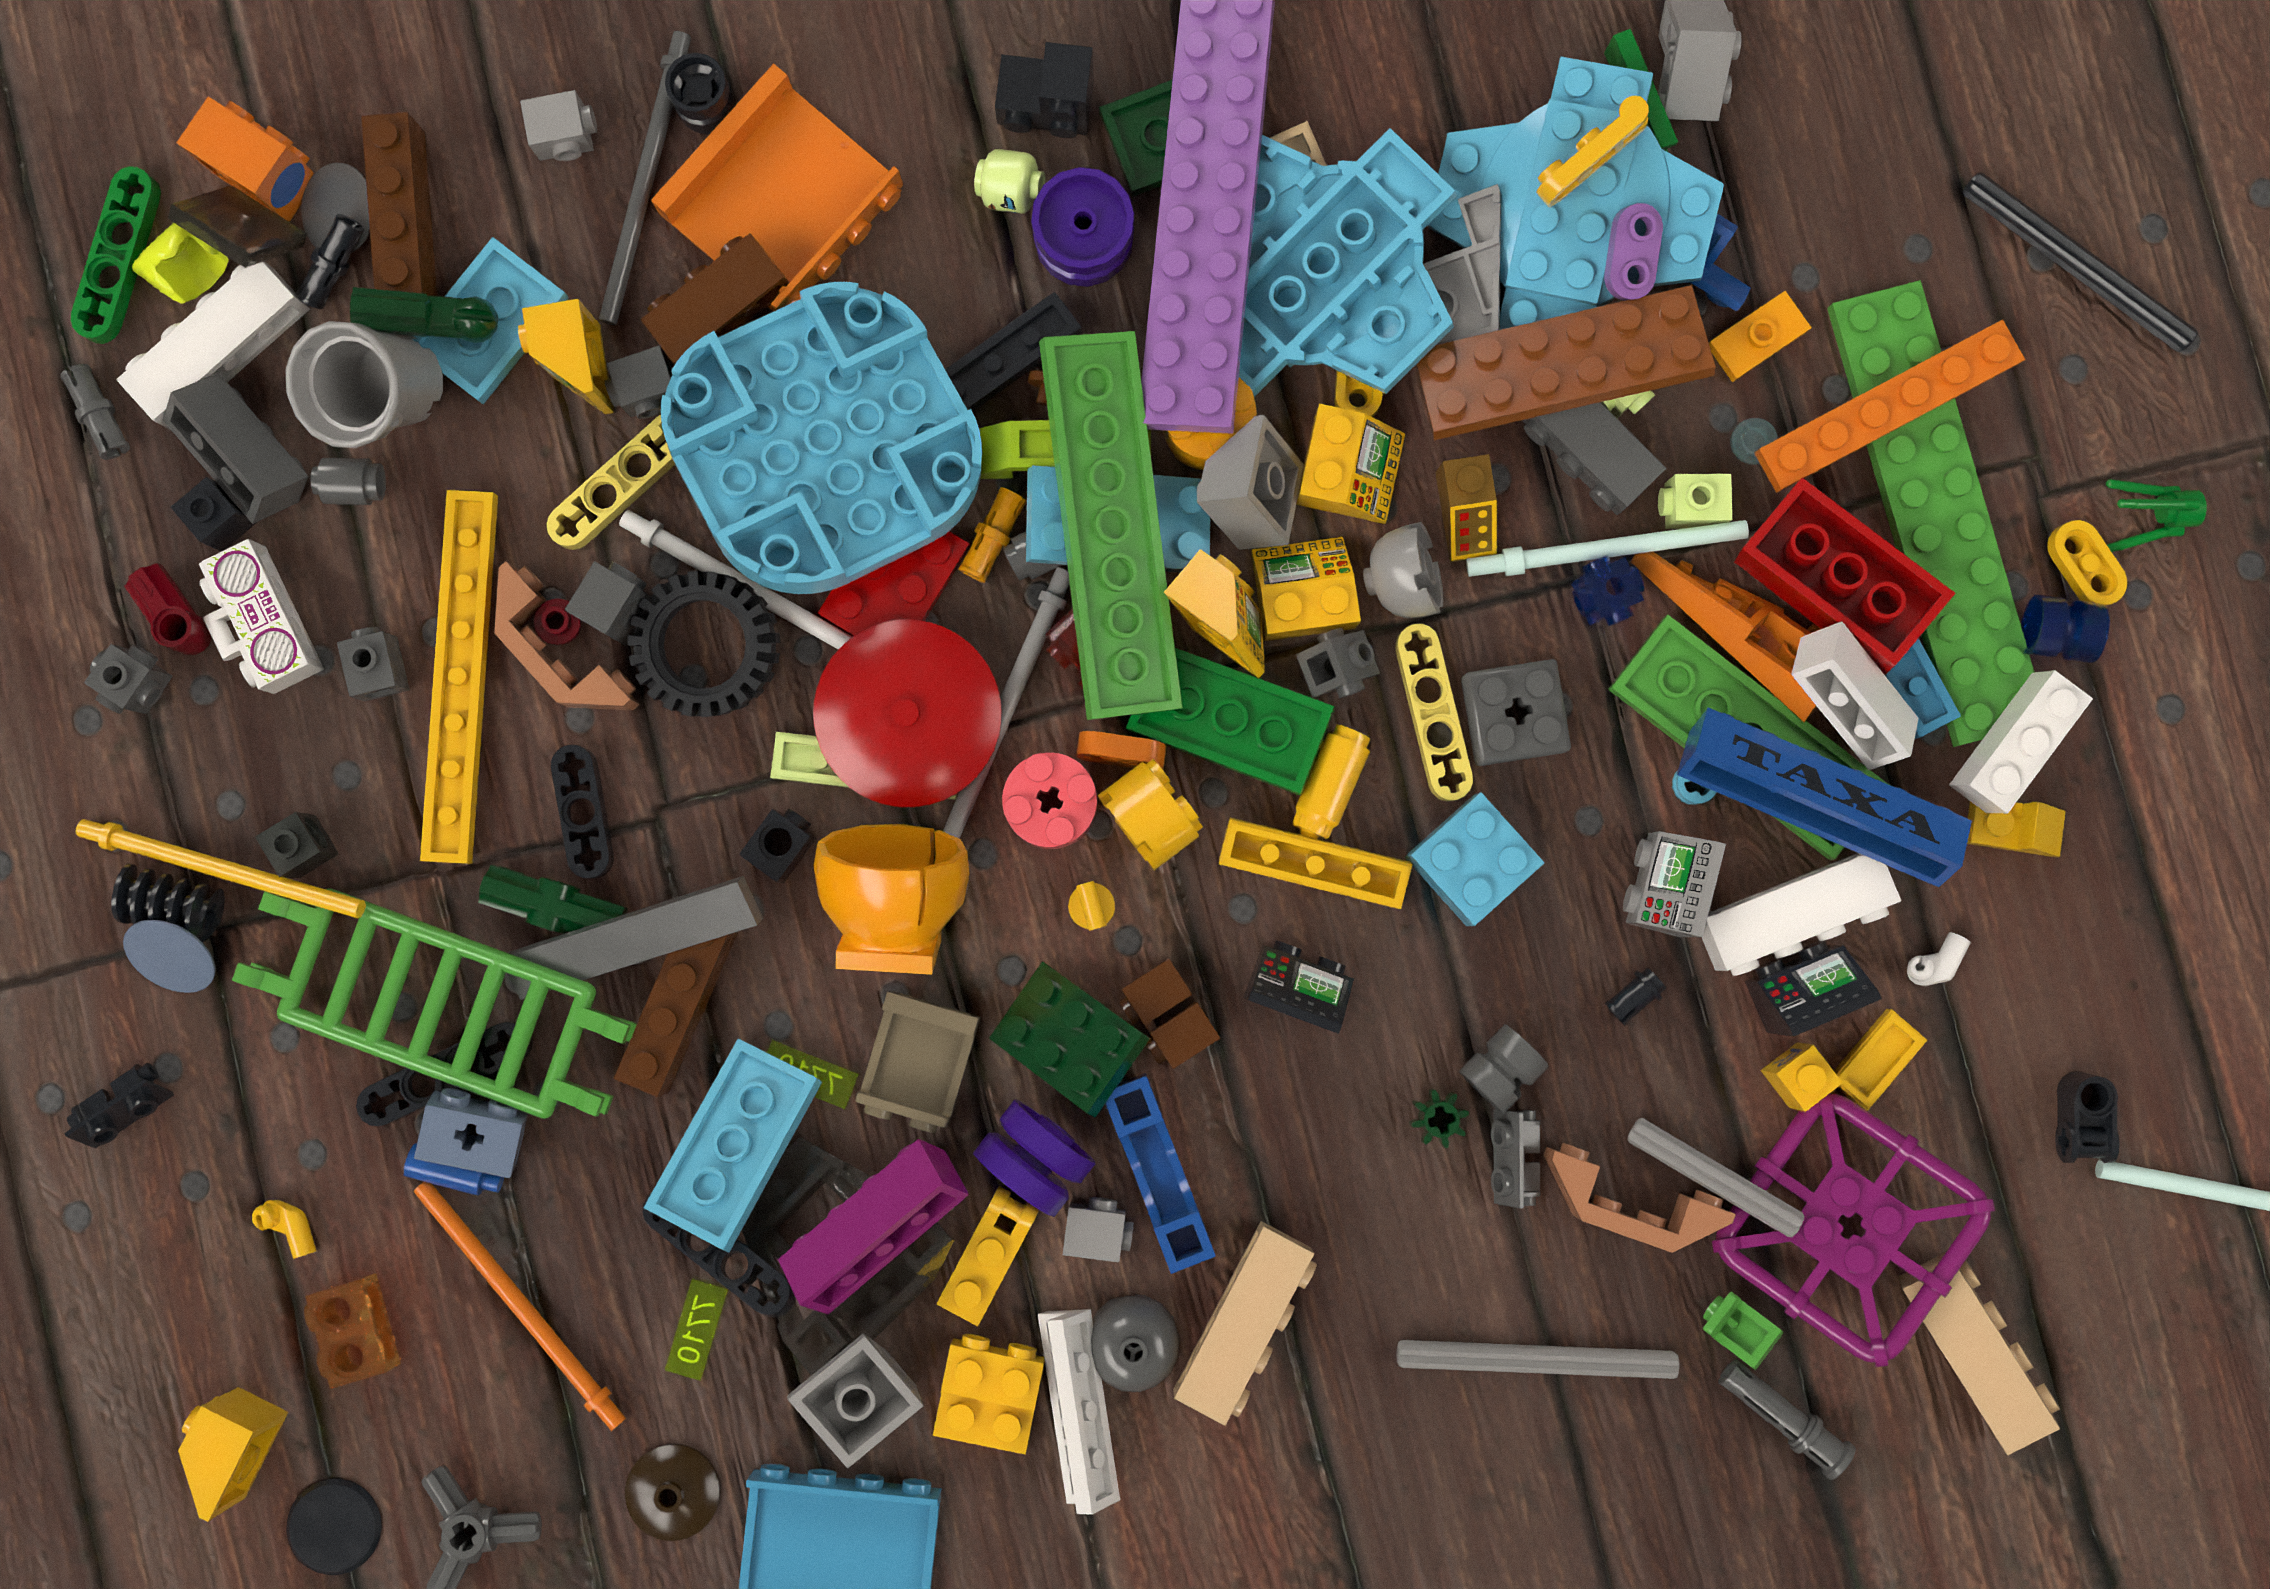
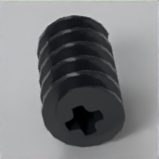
(143, 898)

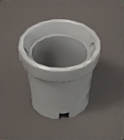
(360, 383)

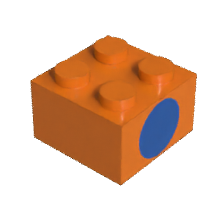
(248, 156)

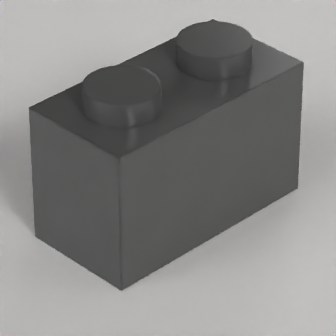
(609, 600)

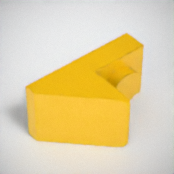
(2026, 828)

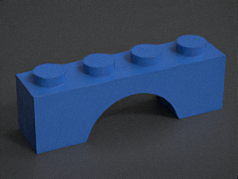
(1159, 1174)

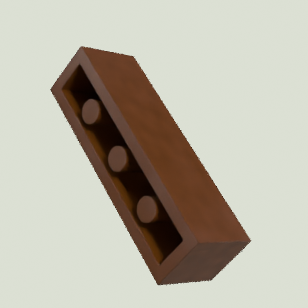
(399, 203)
(672, 1015)

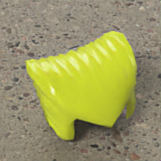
(180, 264)

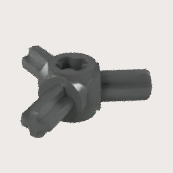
(459, 1514)

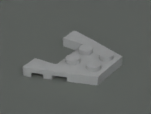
(1471, 277)

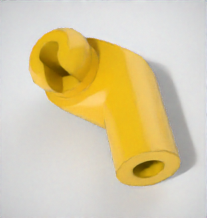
(288, 1221)

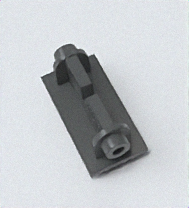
(1513, 1179)

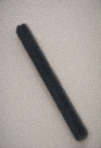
(2080, 262)

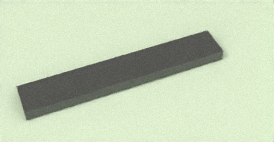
(645, 933)

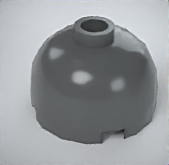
(1134, 1321)

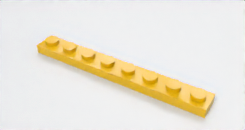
(459, 677)

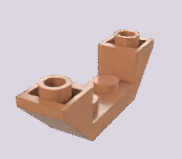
(517, 603)
(1689, 1222)

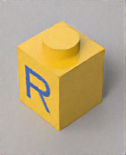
(1801, 1076)

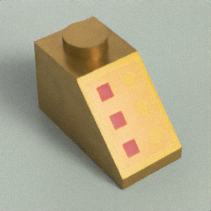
(1468, 507)

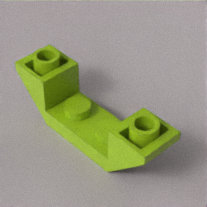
(1017, 447)

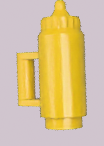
(1331, 782)

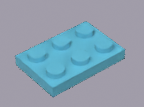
(509, 287)

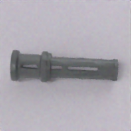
(1803, 1431)

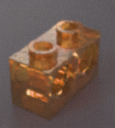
(366, 1328)

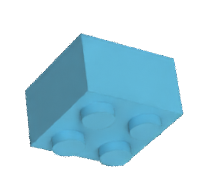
(1474, 859)

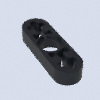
(587, 776)

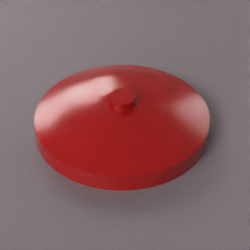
(907, 713)

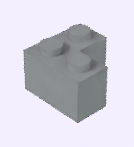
(1698, 53)

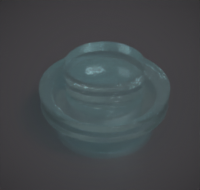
(1750, 437)

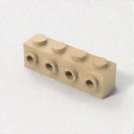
(1244, 1323)
(1986, 1362)

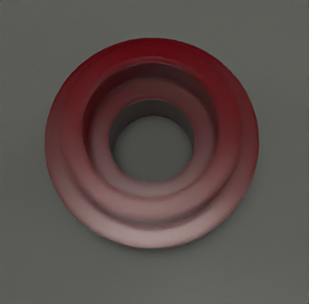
(563, 635)

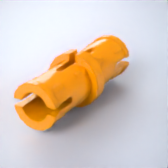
(992, 535)

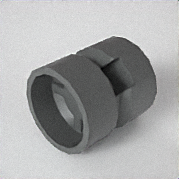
(1504, 1068)

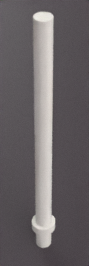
(654, 534)

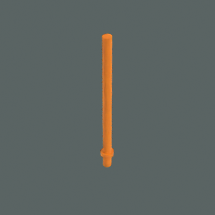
(596, 1397)

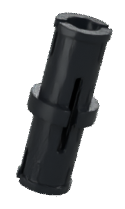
(330, 261)

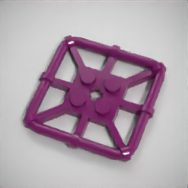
(1884, 1219)

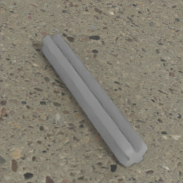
(1716, 1177)

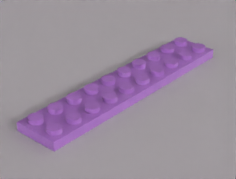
(1206, 215)

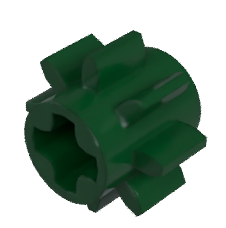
(1427, 1111)

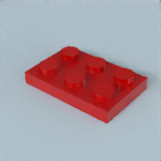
(898, 589)

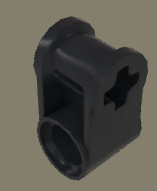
(2086, 1129)

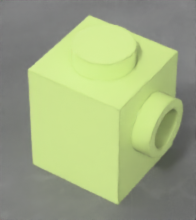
(1696, 500)

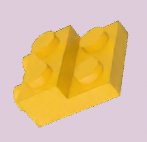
(989, 1394)

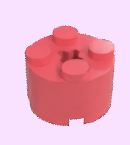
(1041, 775)

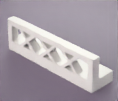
(1078, 1410)

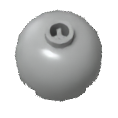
(1404, 573)

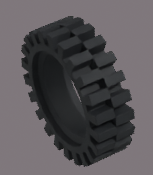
(650, 638)

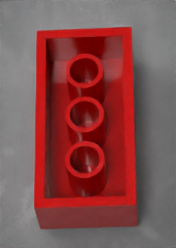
(1843, 572)

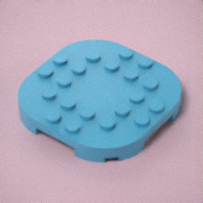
(822, 439)

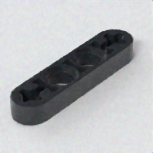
(388, 1087)
(714, 1261)

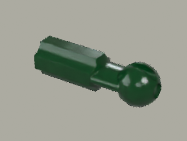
(423, 314)

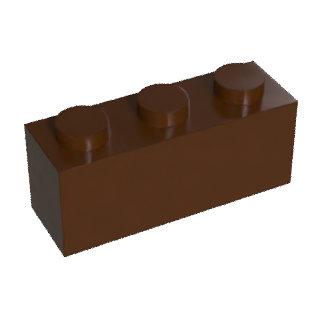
(716, 297)

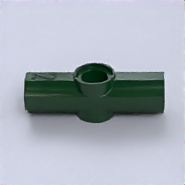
(544, 900)

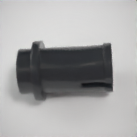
(1636, 996)

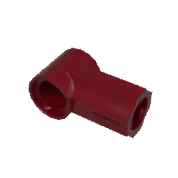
(167, 609)

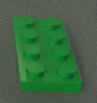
(1240, 723)

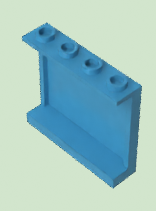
(838, 1531)

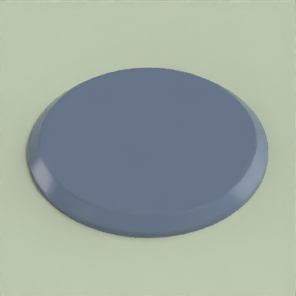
(169, 956)

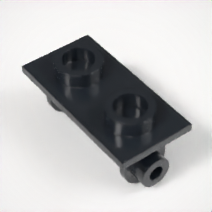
(101, 1119)

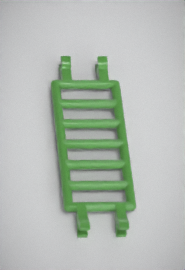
(415, 1057)

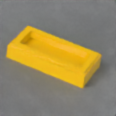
(1878, 1058)

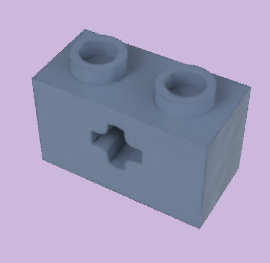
(447, 1137)

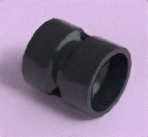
(699, 91)

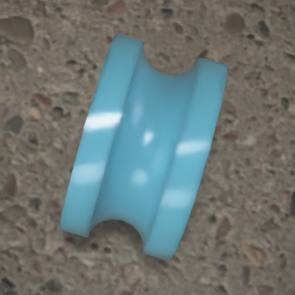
(1691, 798)

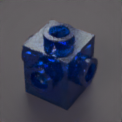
(1595, 601)

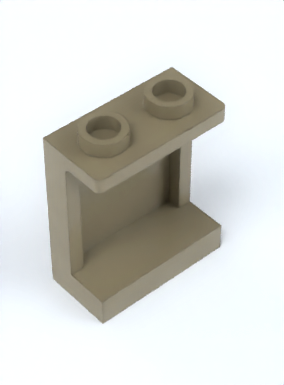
(918, 1061)

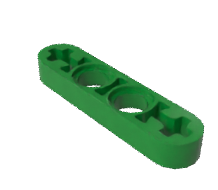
(107, 253)

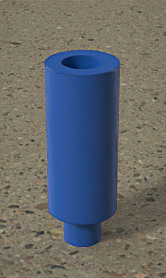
(450, 1177)

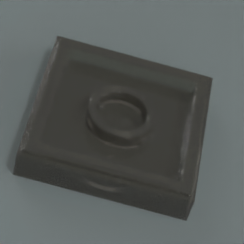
(237, 226)

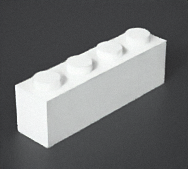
(216, 338)
(1798, 910)

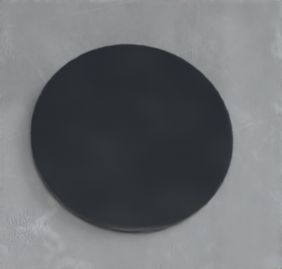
(334, 1526)

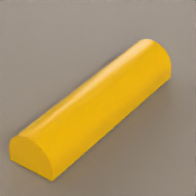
(1320, 866)

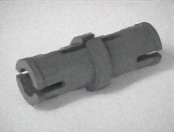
(95, 411)

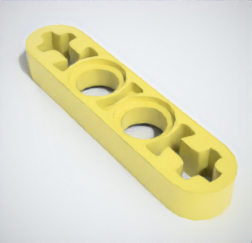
(613, 473)
(1441, 711)

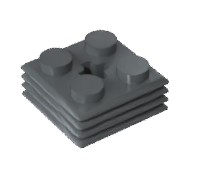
(1533, 687)

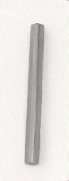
(1537, 1359)

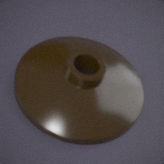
(688, 1475)

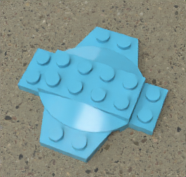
(1559, 253)
(1342, 265)

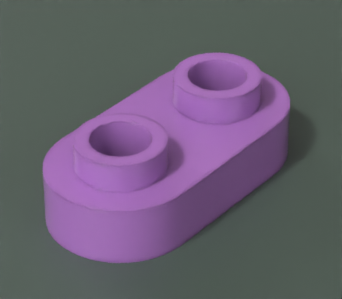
(1631, 250)

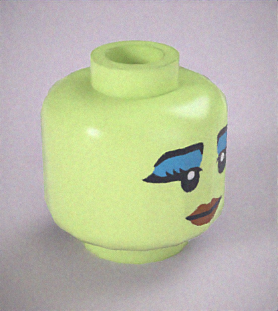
(1008, 181)

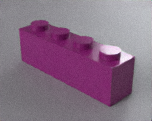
(872, 1226)

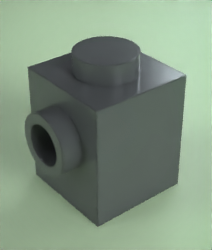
(639, 382)
(372, 664)

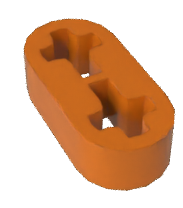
(1119, 749)

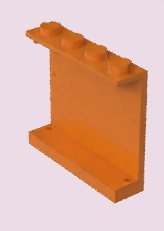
(783, 178)

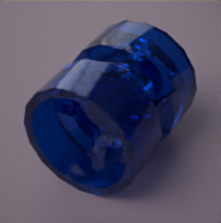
(2073, 629)

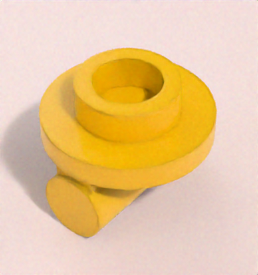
(1091, 905)

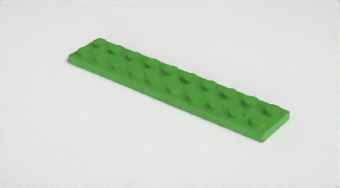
(1937, 511)

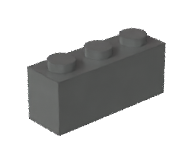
(235, 447)
(1599, 452)

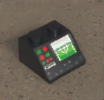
(1300, 987)
(1810, 989)

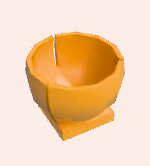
(890, 893)

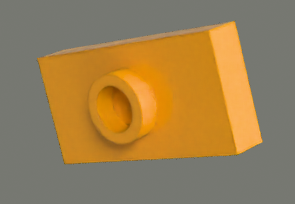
(1759, 336)

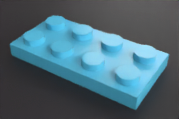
(1181, 519)
(733, 1145)

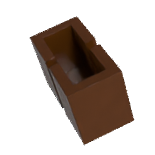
(1181, 1034)

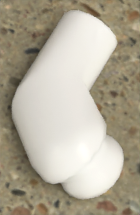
(1939, 966)

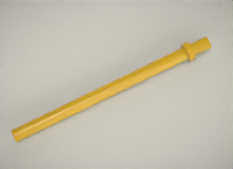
(112, 836)

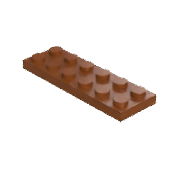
(1565, 362)

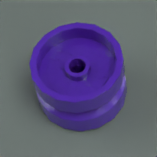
(1081, 201)
(1029, 1164)

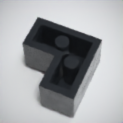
(1047, 91)

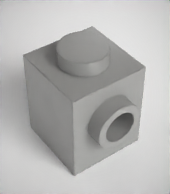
(559, 126)
(1097, 1230)

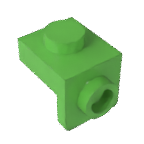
(1741, 1329)

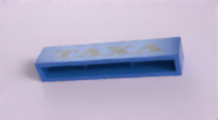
(1825, 797)

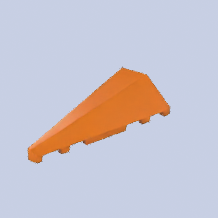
(1741, 622)

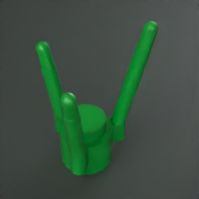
(2172, 507)

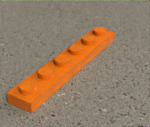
(1889, 406)

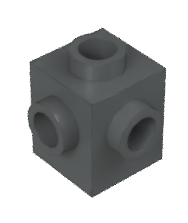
(1338, 663)
(127, 679)

